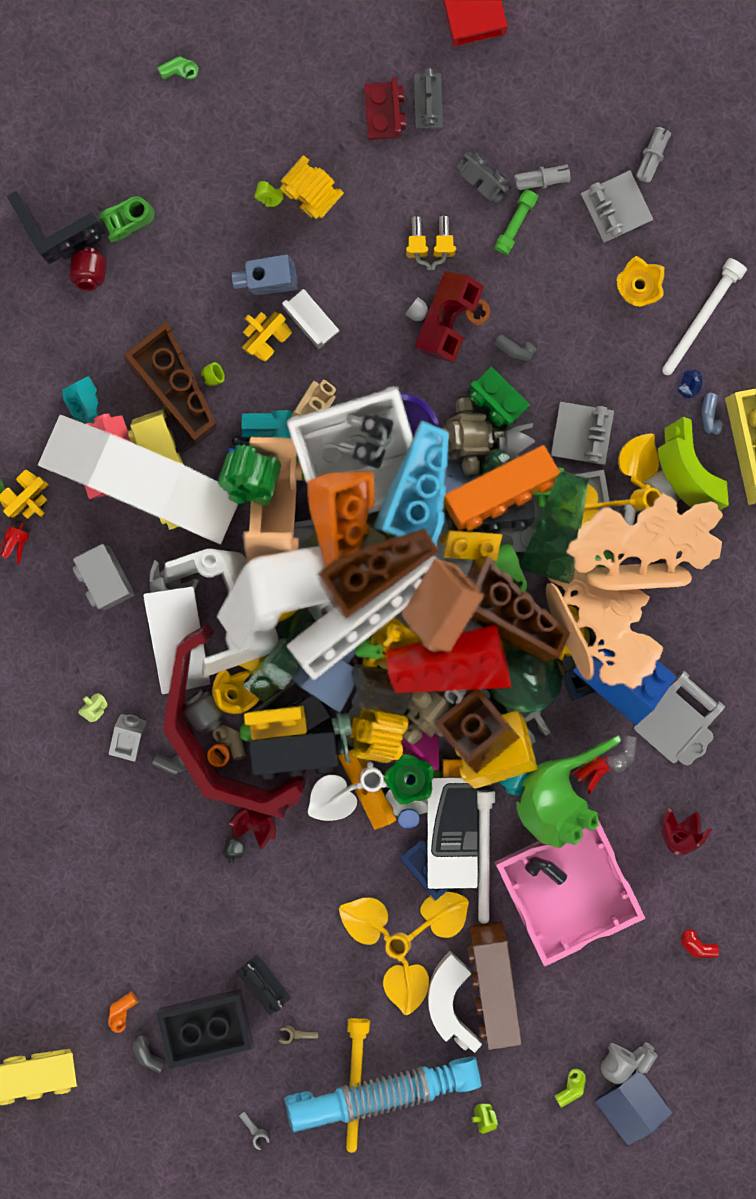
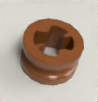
(485, 308)

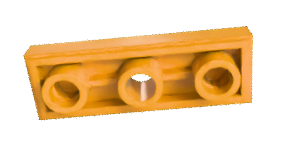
(374, 803)

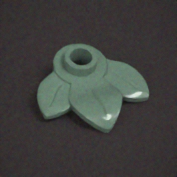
(342, 729)

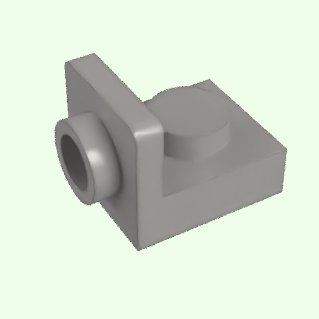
(127, 737)

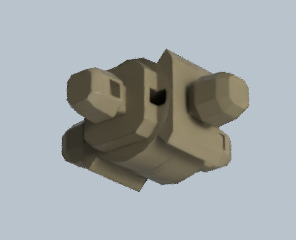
(470, 436)
(423, 712)

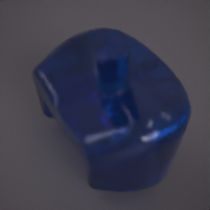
(690, 383)

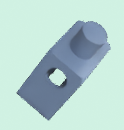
(278, 271)
(333, 685)

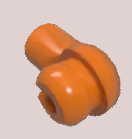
(118, 1012)

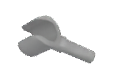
(254, 1130)

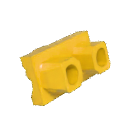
(272, 326)
(15, 504)

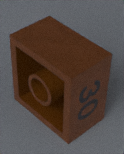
(477, 730)

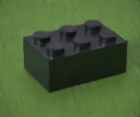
(294, 754)
(205, 1028)

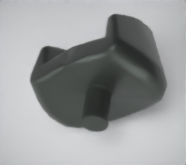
(233, 850)

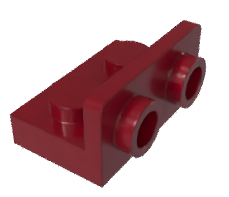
(383, 111)

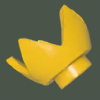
(650, 274)
(233, 686)

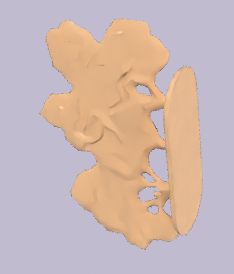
(655, 536)
(610, 617)

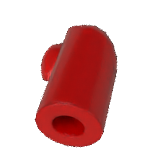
(695, 946)

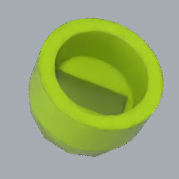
(209, 374)

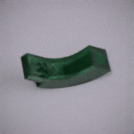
(281, 663)

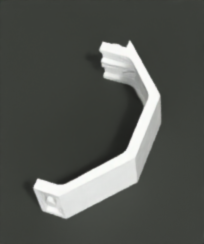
(139, 478)

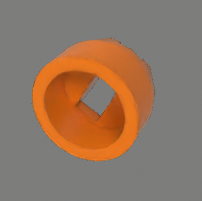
(215, 758)

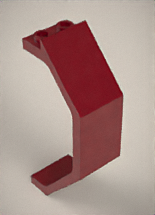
(210, 782)

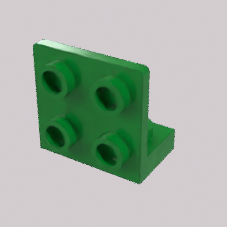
(497, 398)

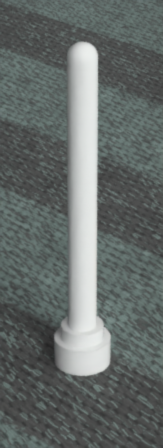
(732, 271)
(484, 804)

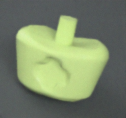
(93, 708)

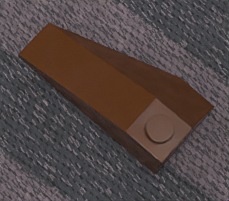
(366, 573)

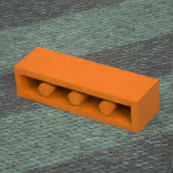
(501, 488)

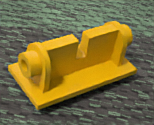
(471, 545)

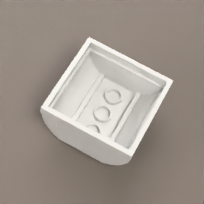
(321, 432)

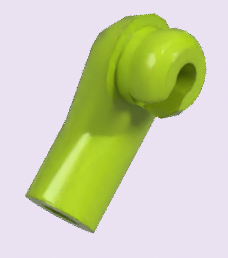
(574, 1088)

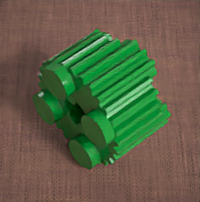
(249, 476)

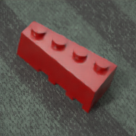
(472, 663)

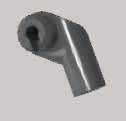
(515, 351)
(171, 765)
(144, 1056)

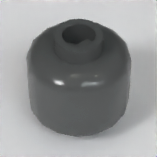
(202, 711)

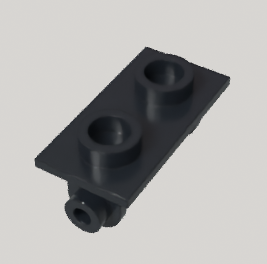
(263, 985)

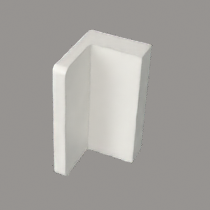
(310, 318)

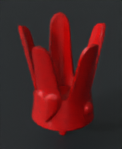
(13, 536)
(595, 768)

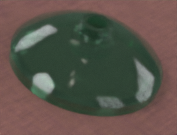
(532, 686)

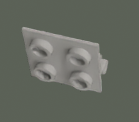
(616, 206)
(582, 433)

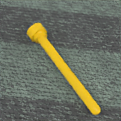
(358, 1029)

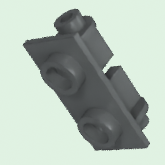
(428, 100)
(476, 169)

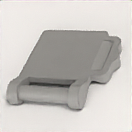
(676, 726)

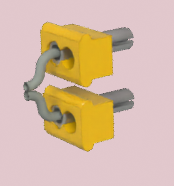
(418, 248)

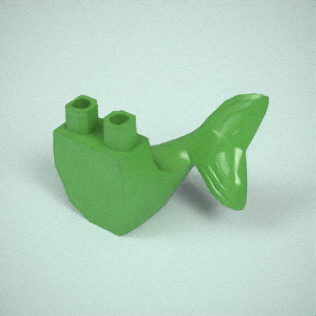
(551, 806)

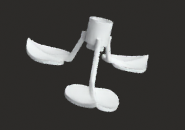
(333, 799)

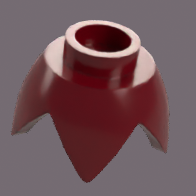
(260, 823)
(685, 836)

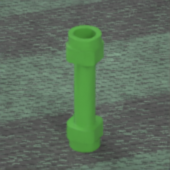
(526, 201)

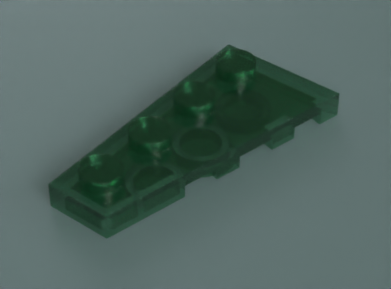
(557, 529)

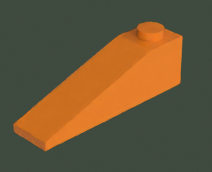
(340, 511)

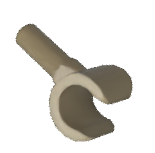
(297, 1034)

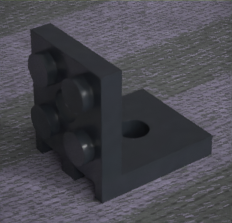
(63, 242)

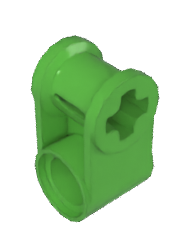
(121, 219)
(509, 563)

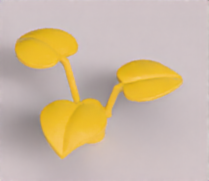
(638, 460)
(365, 922)

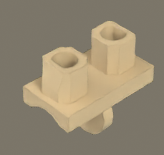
(315, 398)

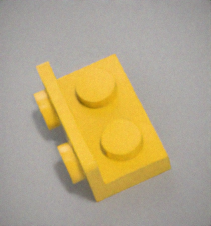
(276, 722)

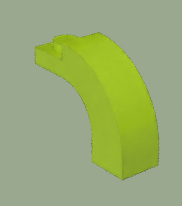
(684, 470)

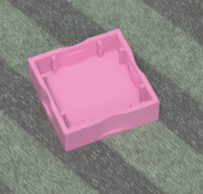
(585, 907)

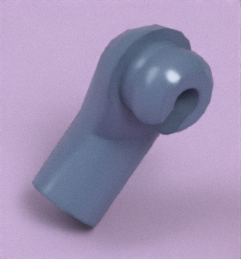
(708, 414)

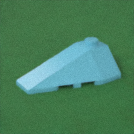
(418, 487)

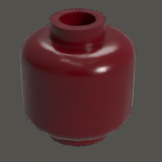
(87, 269)

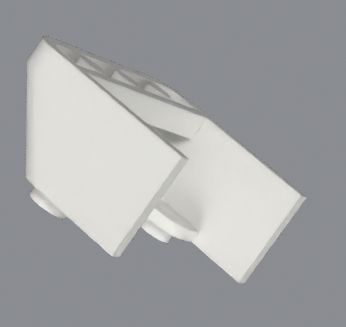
(230, 565)
(272, 587)

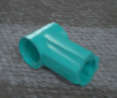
(267, 424)

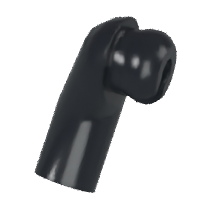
(547, 867)

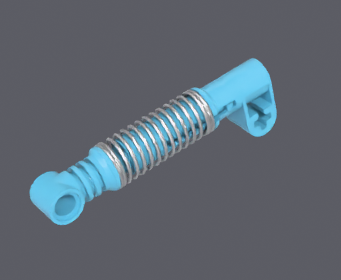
(346, 1103)

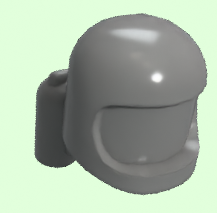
(621, 1063)

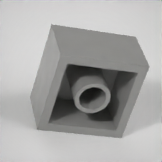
(103, 577)

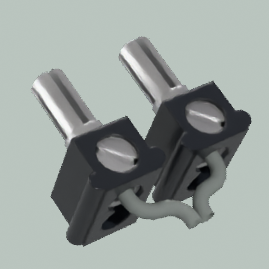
(370, 453)

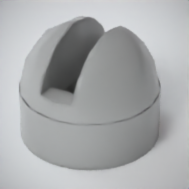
(418, 310)

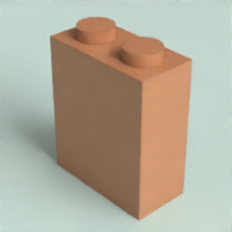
(441, 606)

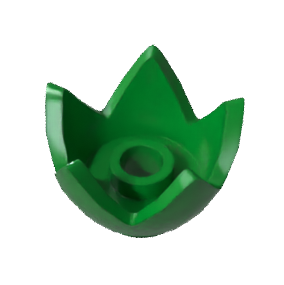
(400, 789)

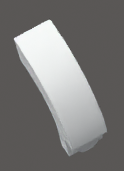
(442, 987)

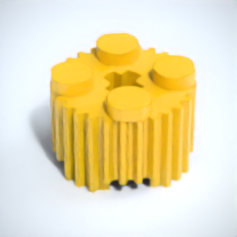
(311, 188)
(378, 735)

